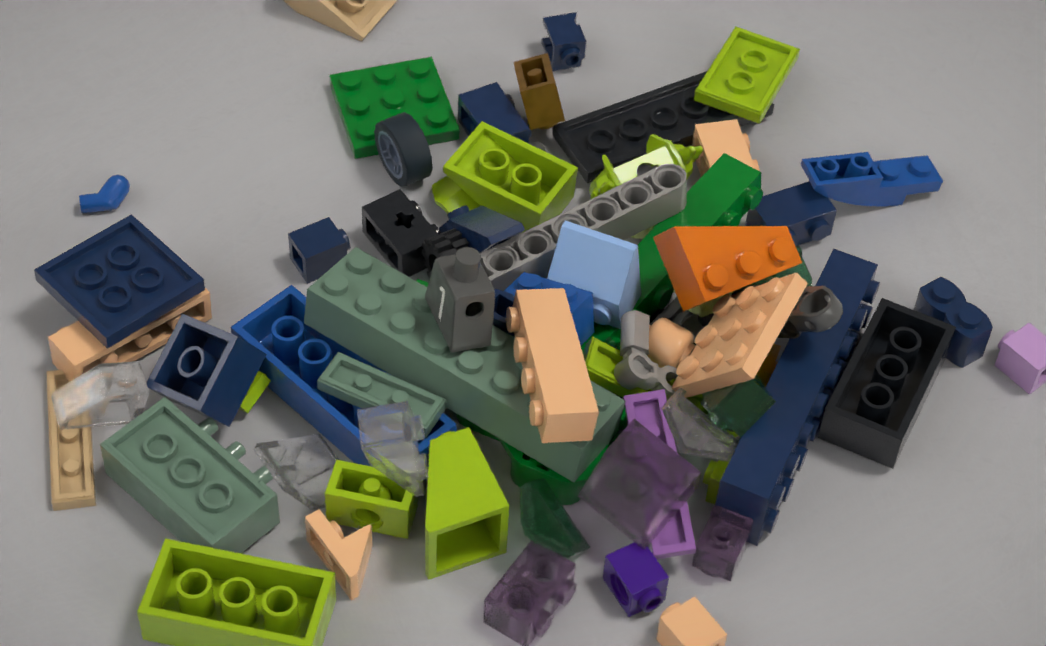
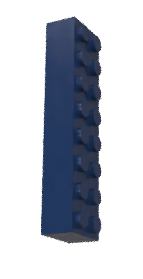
(801, 384)

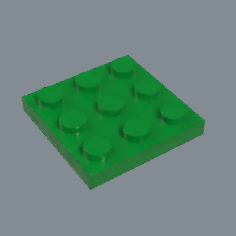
(386, 91)

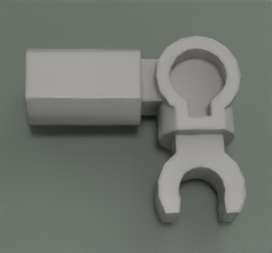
(636, 367)

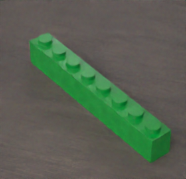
(714, 200)

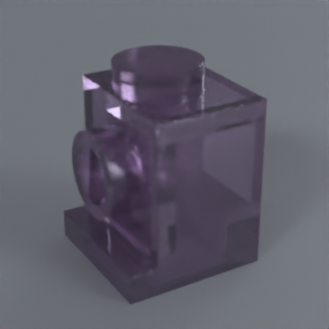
(722, 543)

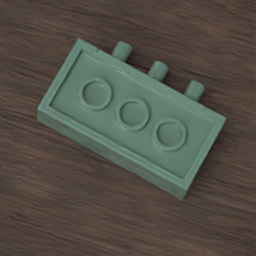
(191, 479)

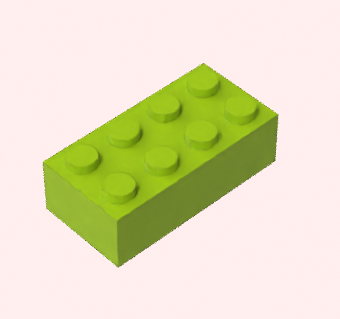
(234, 600)

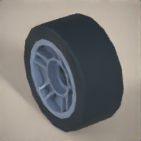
(403, 149)

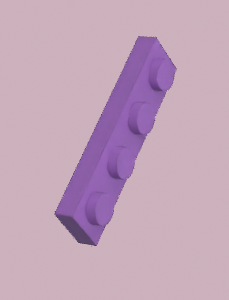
(677, 536)

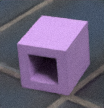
(1023, 357)

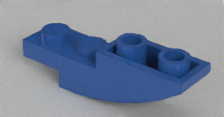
(866, 182)

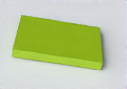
(747, 74)

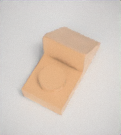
(340, 554)

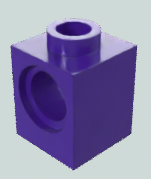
(635, 579)

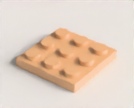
(739, 336)

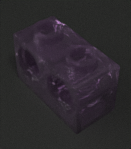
(523, 590)

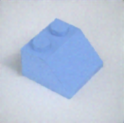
(600, 266)

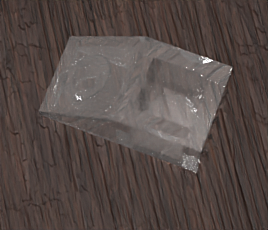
(391, 444)

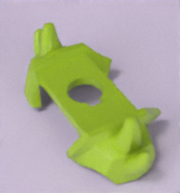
(658, 153)

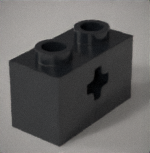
(398, 231)

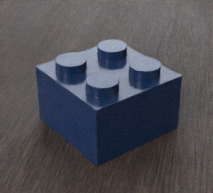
(206, 369)

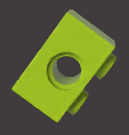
(365, 496)

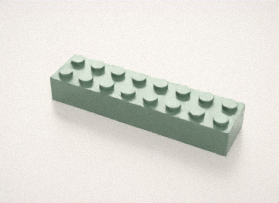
(391, 326)

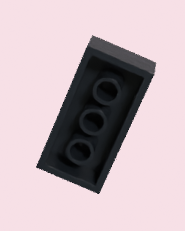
(886, 383)

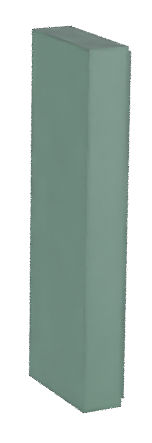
(371, 387)

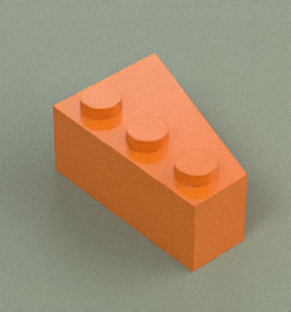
(722, 259)

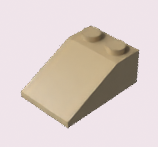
(349, 17)

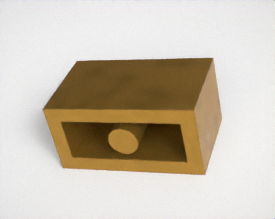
(539, 92)

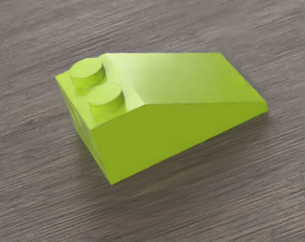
(512, 176)

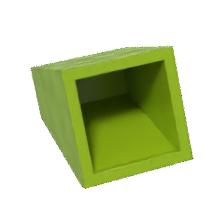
(464, 506)

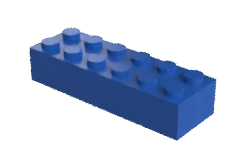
(295, 363)

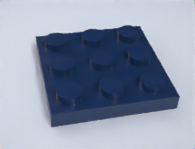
(119, 280)

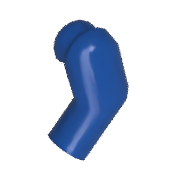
(108, 197)

